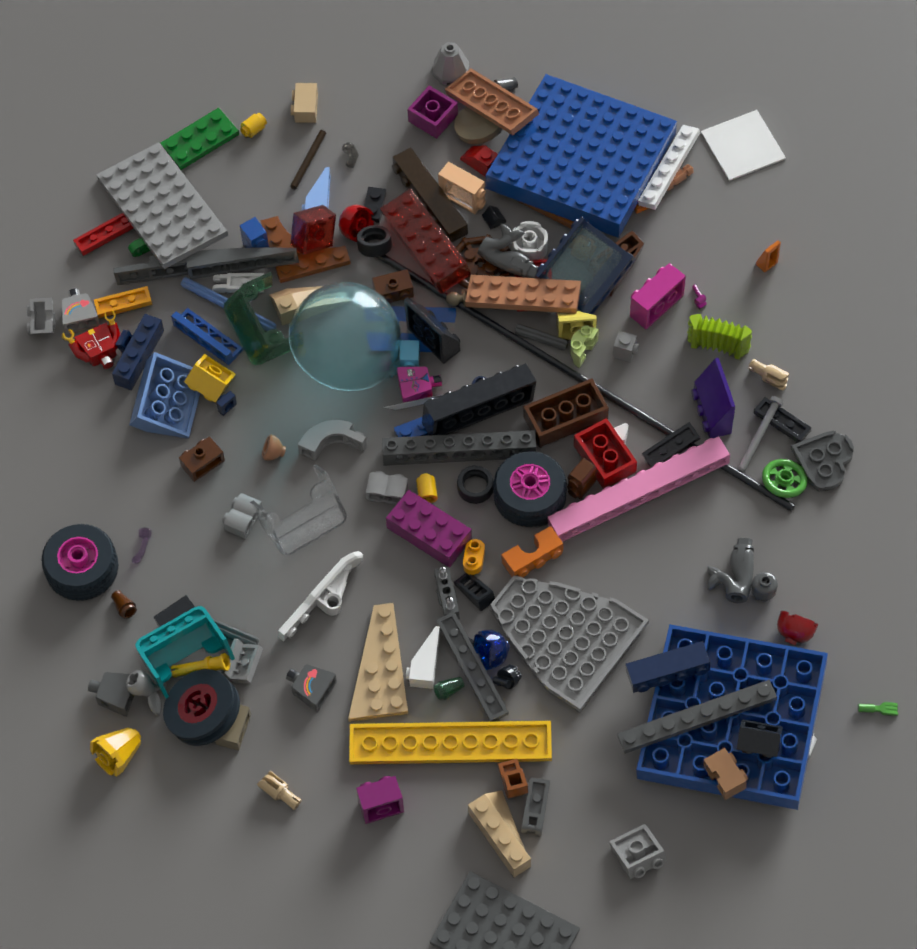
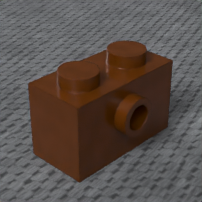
(394, 286)
(201, 458)

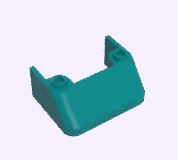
(178, 640)

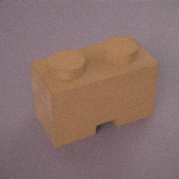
(724, 769)

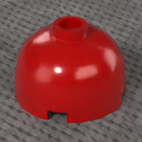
(353, 220)
(795, 628)

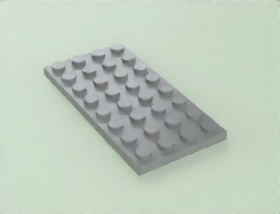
(162, 205)

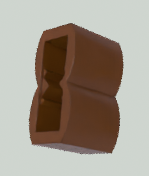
(581, 479)

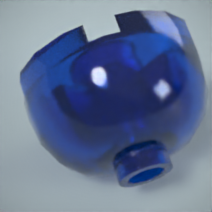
(491, 648)

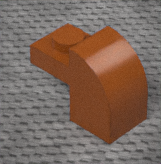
(513, 778)

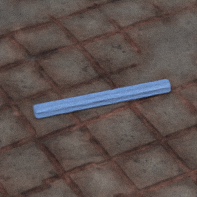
(219, 300)

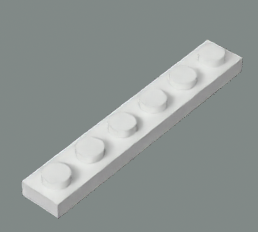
(668, 167)

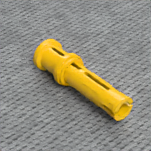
(213, 663)

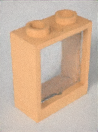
(462, 188)

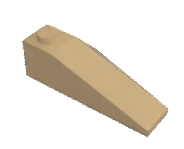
(288, 300)

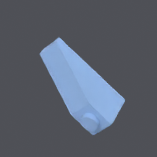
(320, 191)

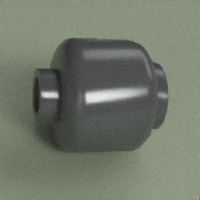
(764, 586)

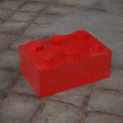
(606, 451)

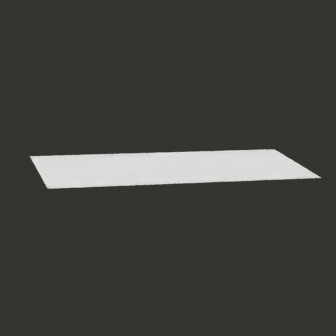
(411, 403)

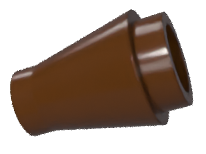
(125, 607)

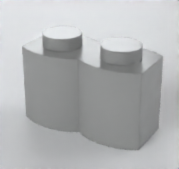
(386, 487)
(241, 517)

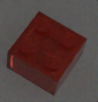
(313, 229)

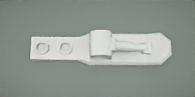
(328, 590)

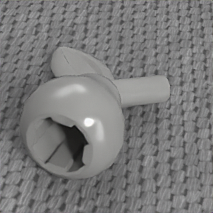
(140, 684)

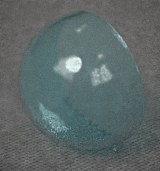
(346, 336)

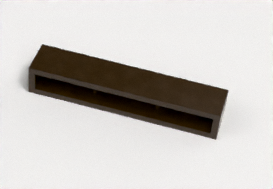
(427, 190)

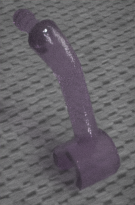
(144, 533)

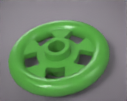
(780, 476)

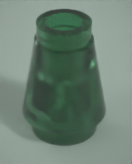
(446, 688)

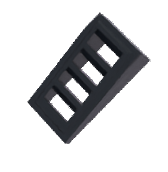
(481, 600)

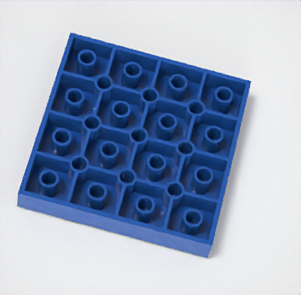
(582, 155)
(735, 665)

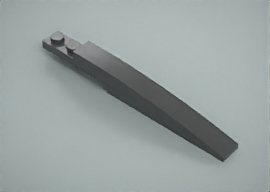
(208, 263)

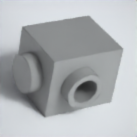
(625, 346)

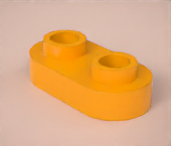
(473, 555)

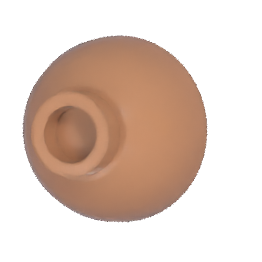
(273, 448)

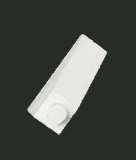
(423, 664)

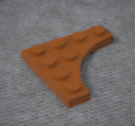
(309, 263)

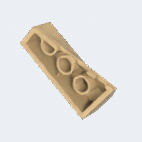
(497, 825)

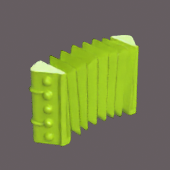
(719, 335)

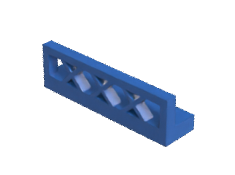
(206, 339)

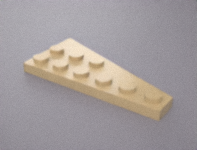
(380, 677)

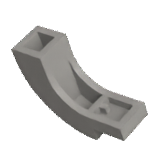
(327, 433)

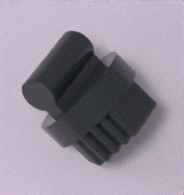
(507, 677)

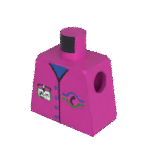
(416, 383)

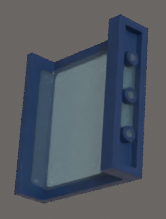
(588, 258)

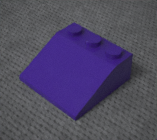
(714, 400)

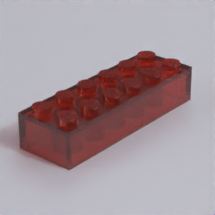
(425, 241)

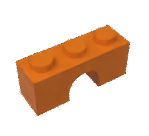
(521, 563)

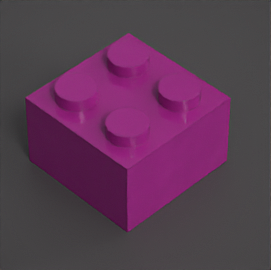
(432, 112)
(380, 799)

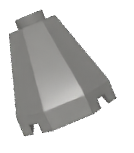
(449, 63)

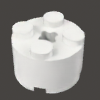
(534, 241)

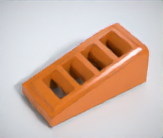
(769, 257)

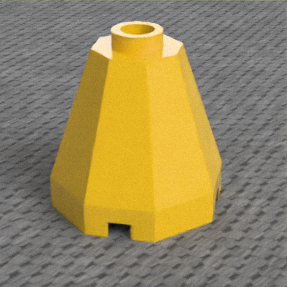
(115, 749)

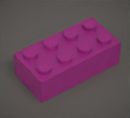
(428, 528)

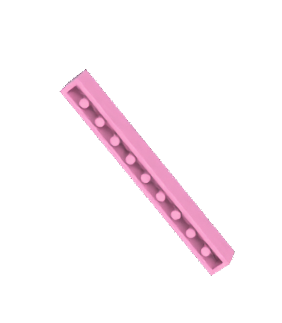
(639, 488)

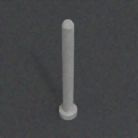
(775, 403)

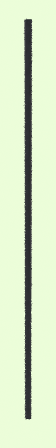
(579, 377)

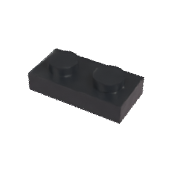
(374, 201)

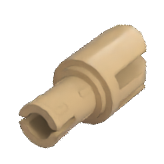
(770, 374)
(278, 790)

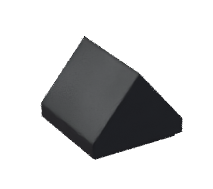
(493, 217)

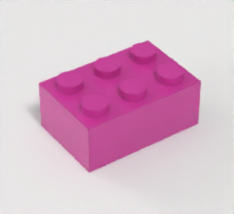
(657, 295)

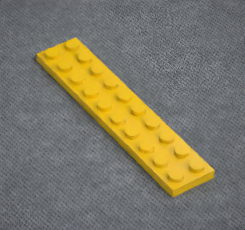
(450, 742)

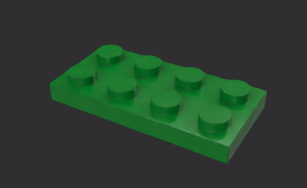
(200, 138)

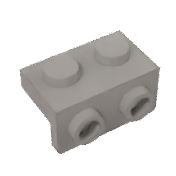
(245, 662)

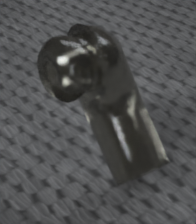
(352, 152)

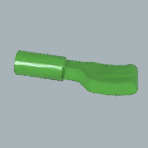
(885, 708)

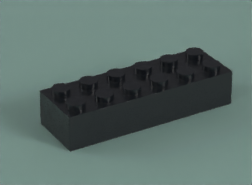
(479, 401)

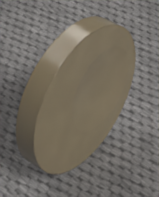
(474, 128)

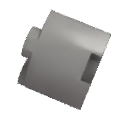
(41, 316)

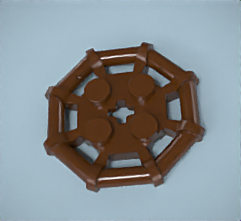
(472, 258)

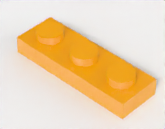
(123, 302)

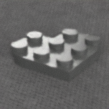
(824, 458)

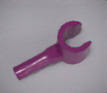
(700, 301)

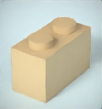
(305, 102)

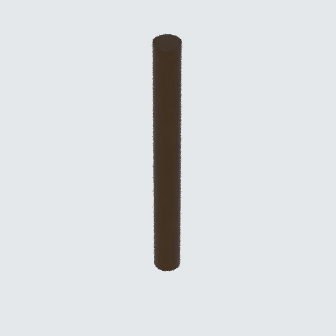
(304, 166)

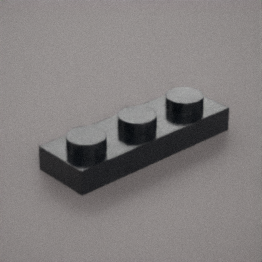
(784, 421)
(671, 445)

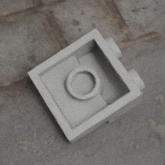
(638, 851)

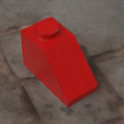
(479, 158)

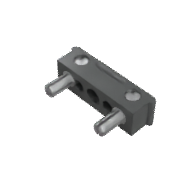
(445, 585)

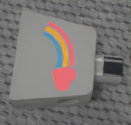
(78, 312)

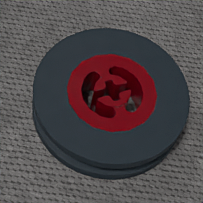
(195, 724)

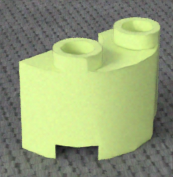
(583, 340)

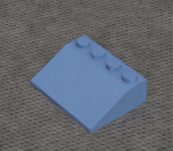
(163, 399)

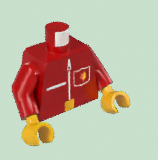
(96, 344)

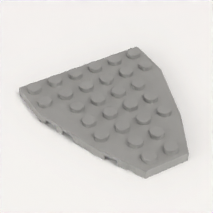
(566, 634)

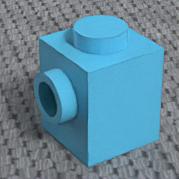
(409, 353)

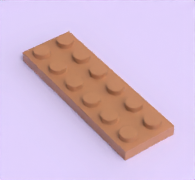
(492, 101)
(523, 294)

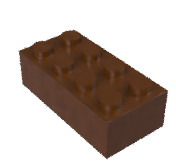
(565, 412)

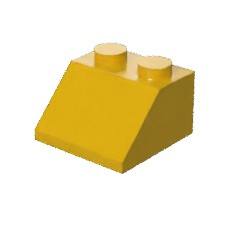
(209, 378)

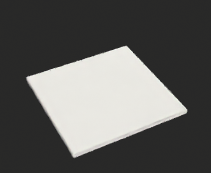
(743, 145)

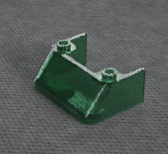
(257, 343)

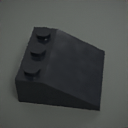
(430, 331)

